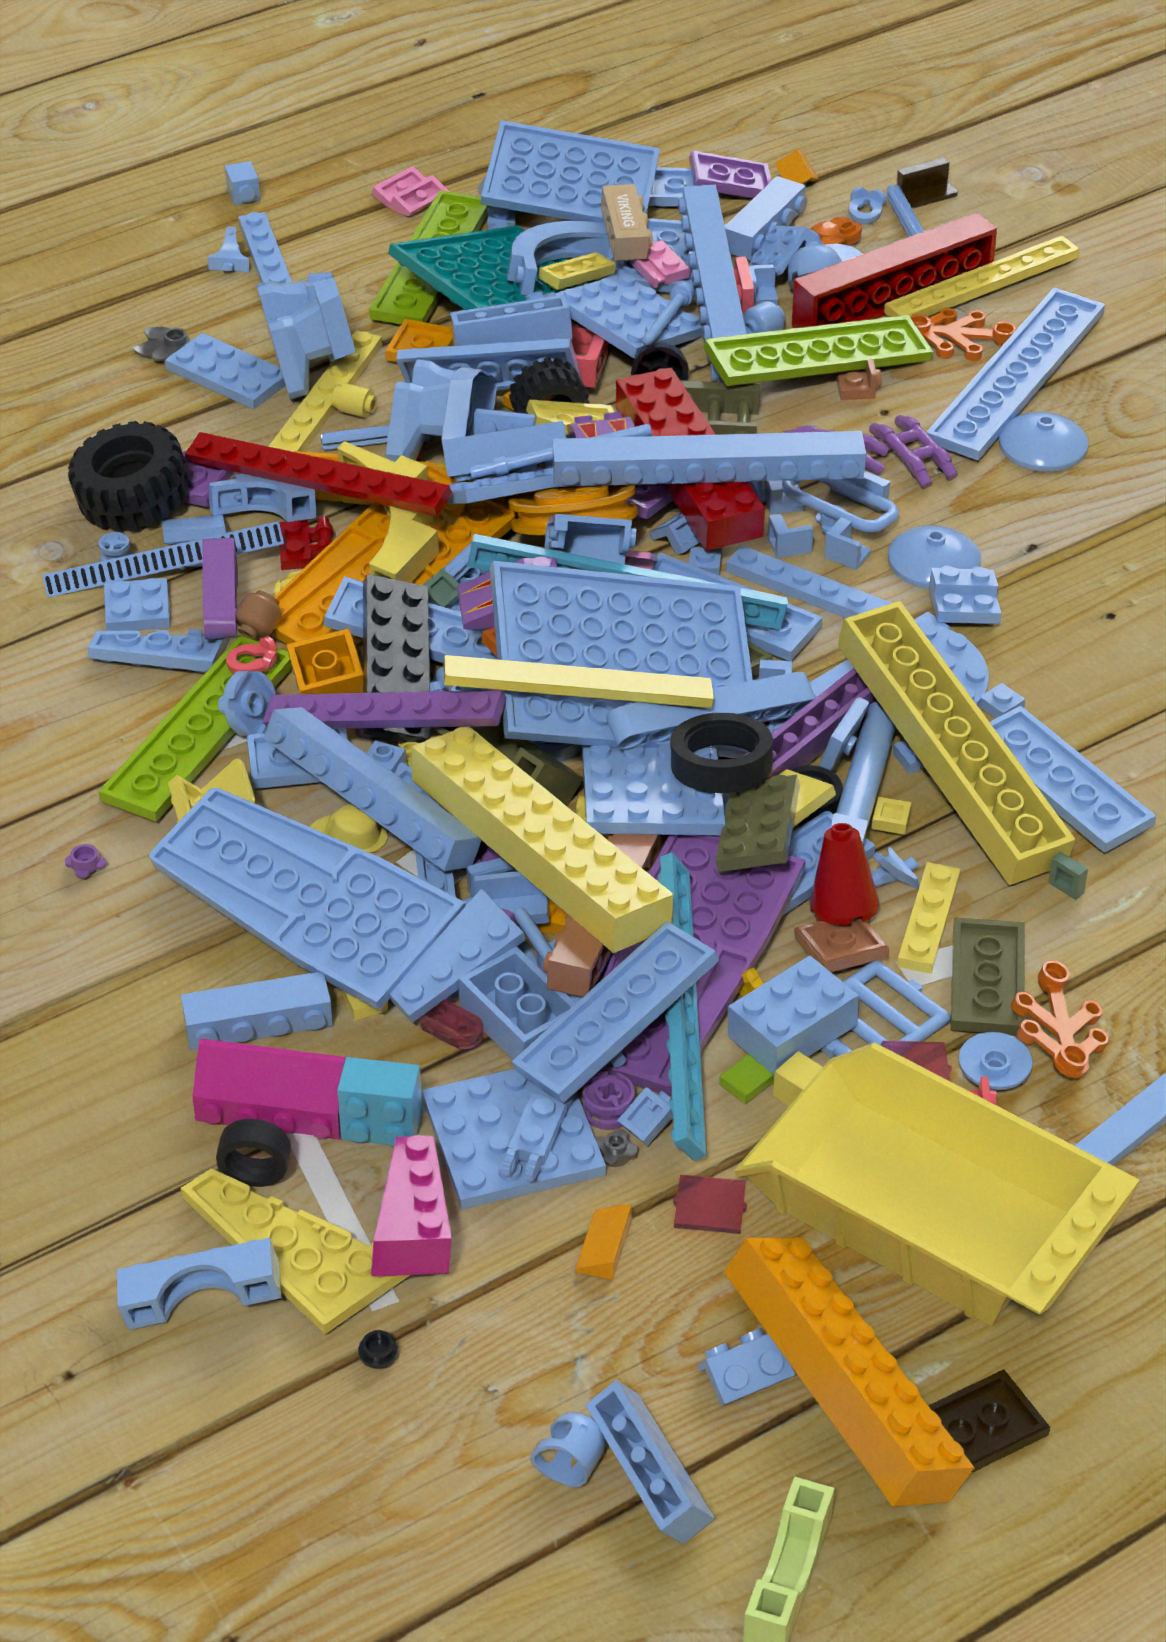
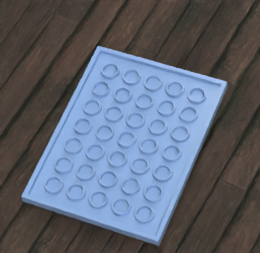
(611, 625)

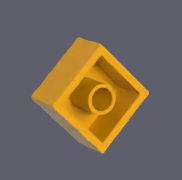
(326, 664)

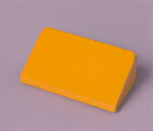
(605, 1241)

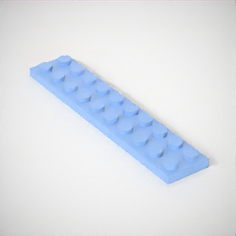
(1015, 373)

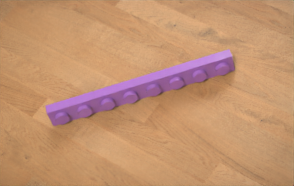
(397, 708)

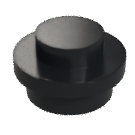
(378, 1349)

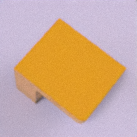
(796, 167)

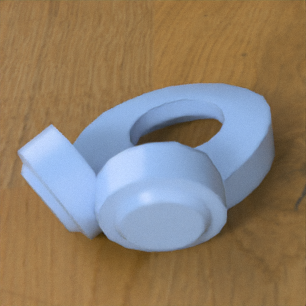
(860, 197)

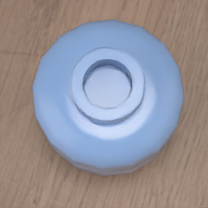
(764, 318)

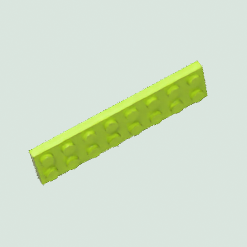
(404, 293)
(816, 350)
(182, 741)

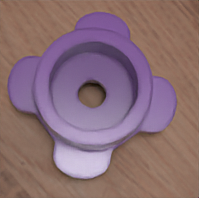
(85, 860)

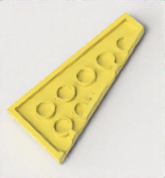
(319, 1263)

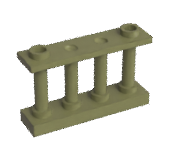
(719, 398)

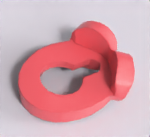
(265, 649)

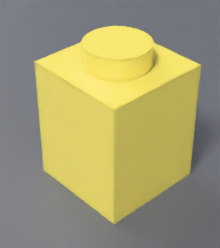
(793, 1077)

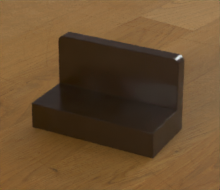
(926, 182)

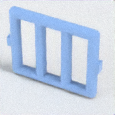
(910, 990)

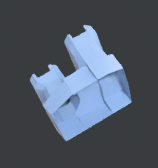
(305, 324)
(436, 405)

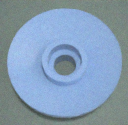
(998, 1057)

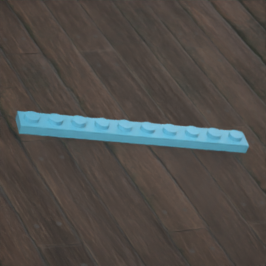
(758, 607)
(684, 1028)

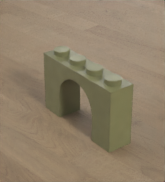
(537, 763)

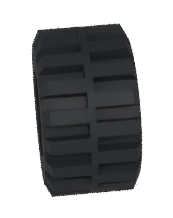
(545, 380)

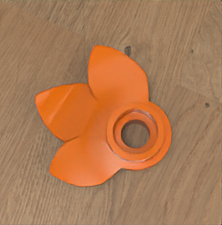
(838, 231)

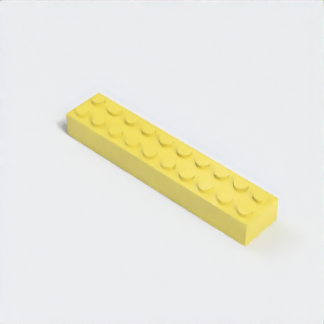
(955, 742)
(542, 838)

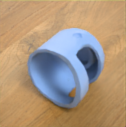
(574, 1437)

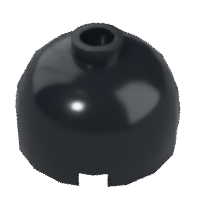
(661, 357)

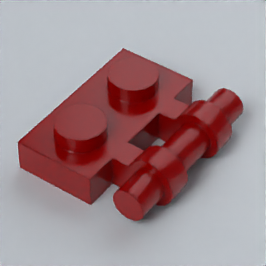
(297, 536)

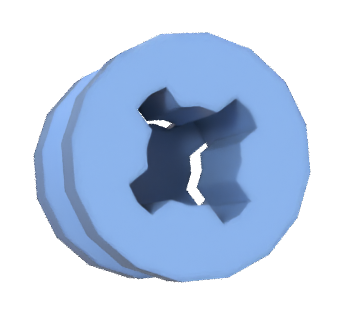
(114, 545)

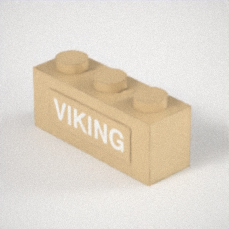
(625, 222)

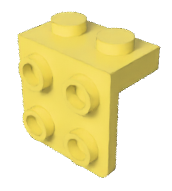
(231, 779)

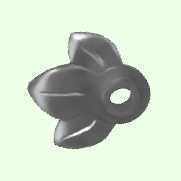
(162, 342)

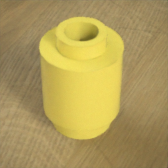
(354, 400)

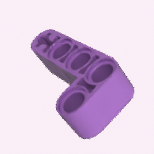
(219, 588)

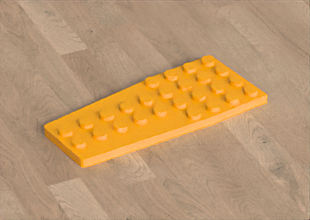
(311, 591)

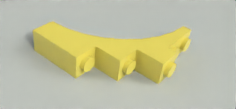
(410, 539)

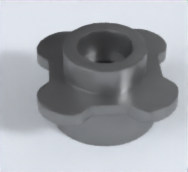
(616, 1148)

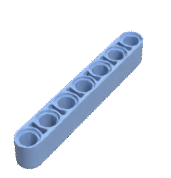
(760, 699)

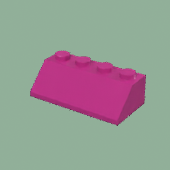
(268, 1084)

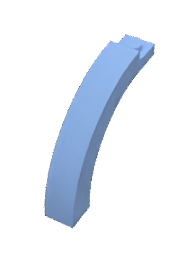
(553, 242)

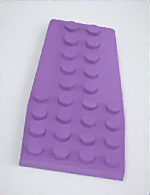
(730, 914)

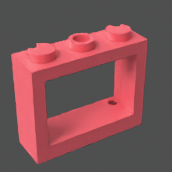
(597, 350)

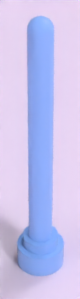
(680, 296)

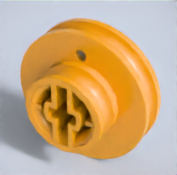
(591, 501)

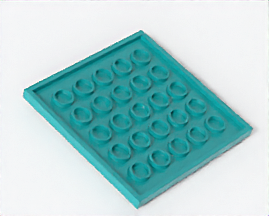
(469, 266)

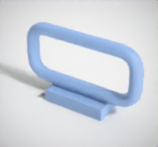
(870, 491)

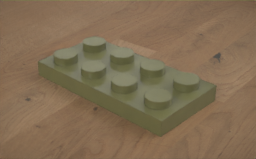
(758, 824)
(987, 975)

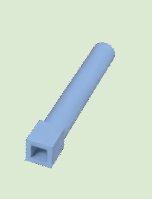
(865, 770)

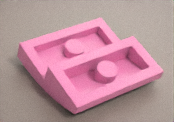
(408, 191)

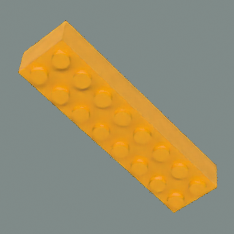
(849, 1372)

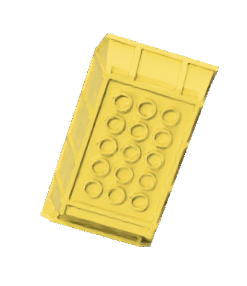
(937, 1183)

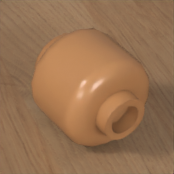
(258, 615)

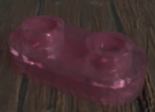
(454, 1026)

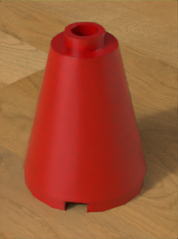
(843, 879)

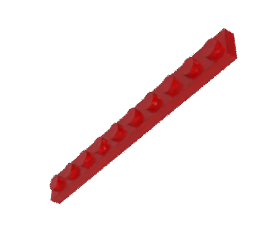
(319, 474)

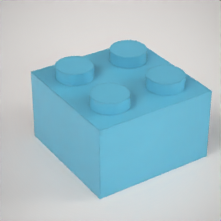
(379, 1101)

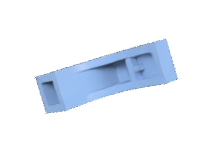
(262, 494)

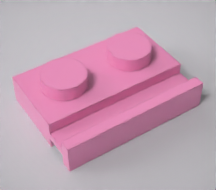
(661, 265)

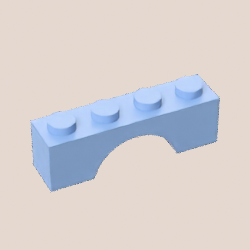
(153, 1289)

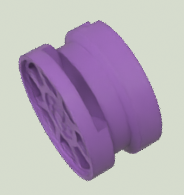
(607, 1099)

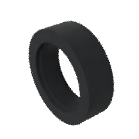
(721, 775)

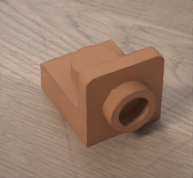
(859, 385)

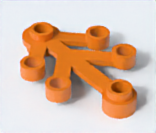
(958, 332)
(1068, 1057)

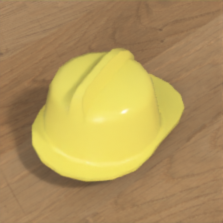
(354, 828)

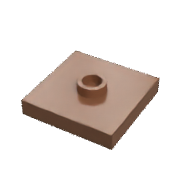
(841, 945)

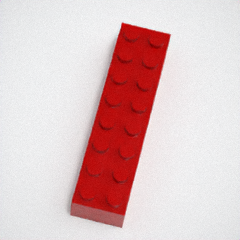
(866, 282)
(717, 510)

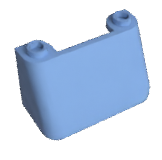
(590, 536)

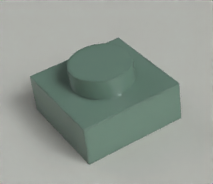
(442, 589)
(1068, 875)

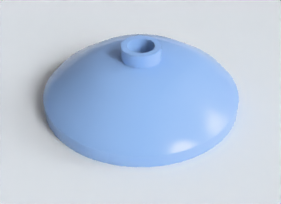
(1043, 441)
(929, 547)

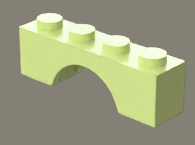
(795, 1552)

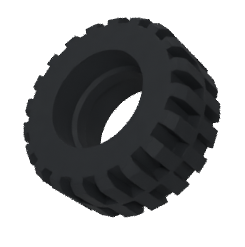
(129, 476)

